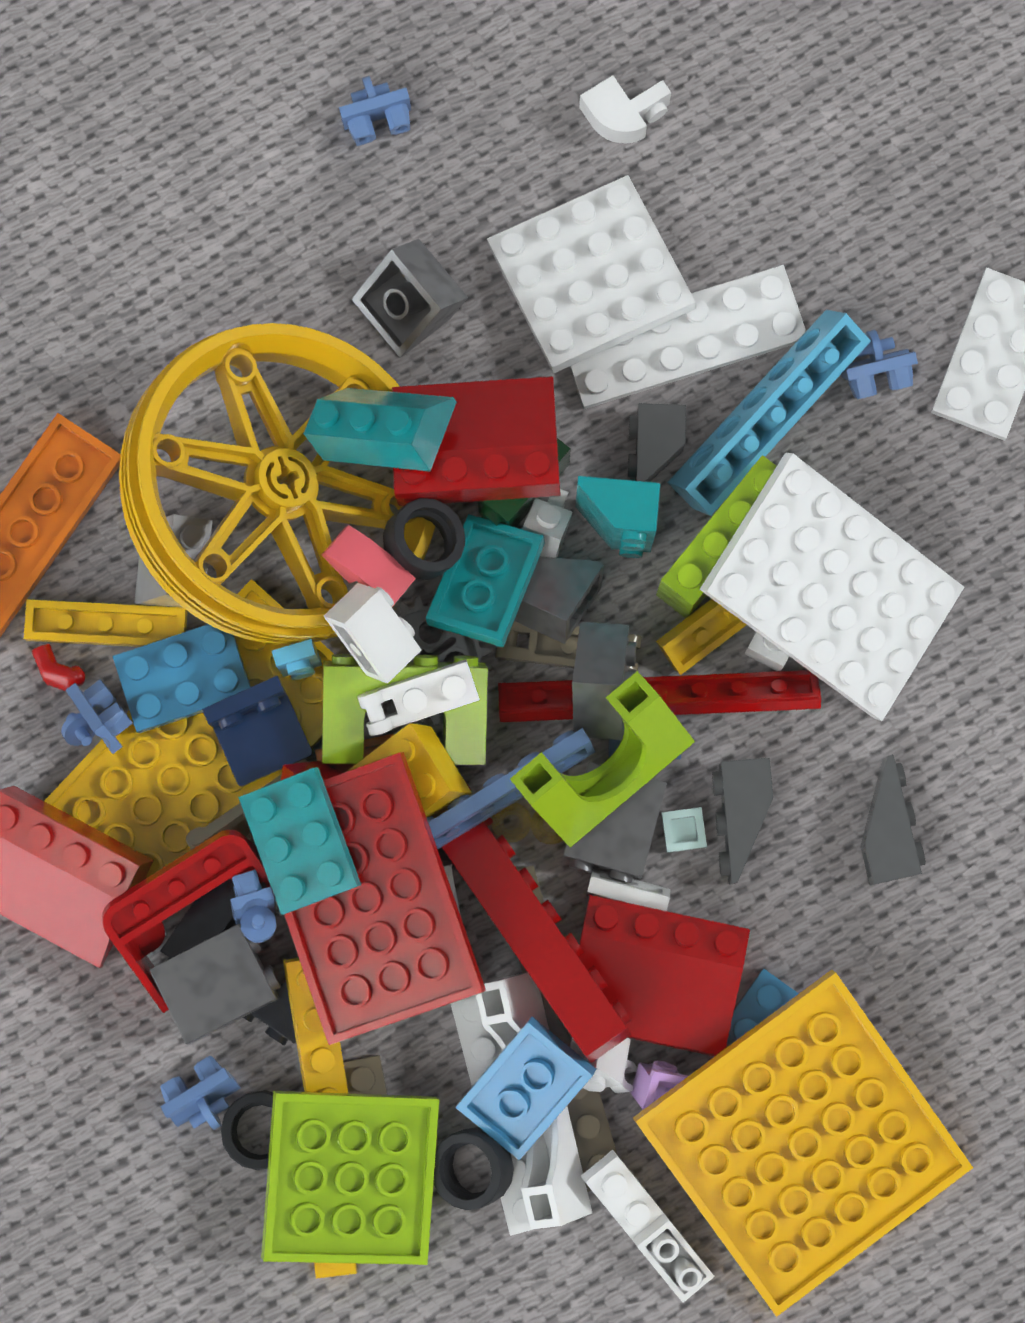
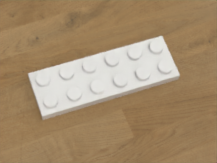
(725, 328)

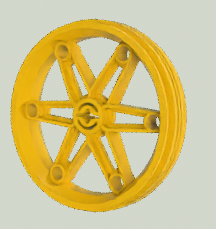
(264, 471)

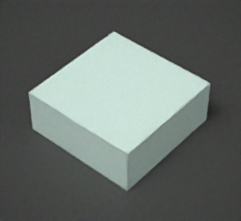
(684, 830)

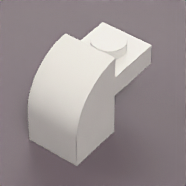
(617, 116)

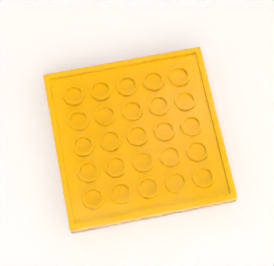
(803, 1142)

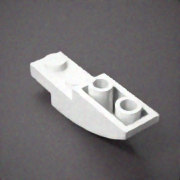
(647, 1226)

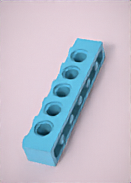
(769, 411)

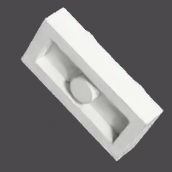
(635, 893)

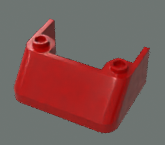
(137, 915)

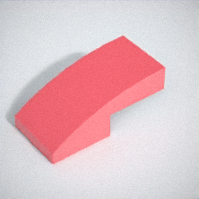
(367, 563)

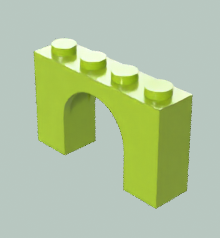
(684, 579)
(344, 719)
(581, 802)

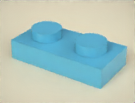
(297, 659)

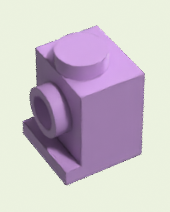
(654, 1081)

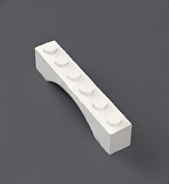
(553, 1172)

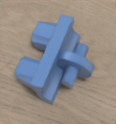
(372, 105)
(895, 364)
(82, 727)
(253, 907)
(202, 1100)

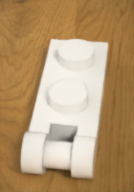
(419, 697)

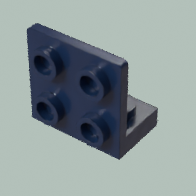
(258, 731)

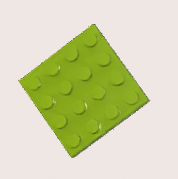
(350, 1178)

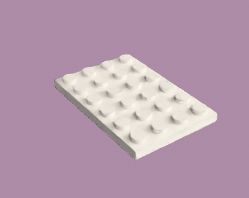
(832, 587)

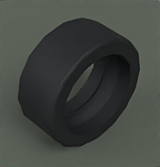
(444, 519)
(229, 1130)
(448, 1184)

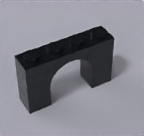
(209, 917)

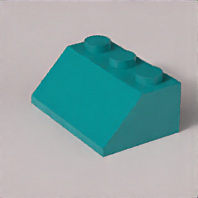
(379, 427)
(620, 512)

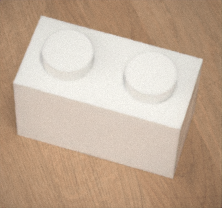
(373, 632)

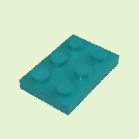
(487, 582)
(299, 841)

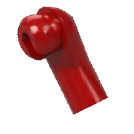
(56, 674)

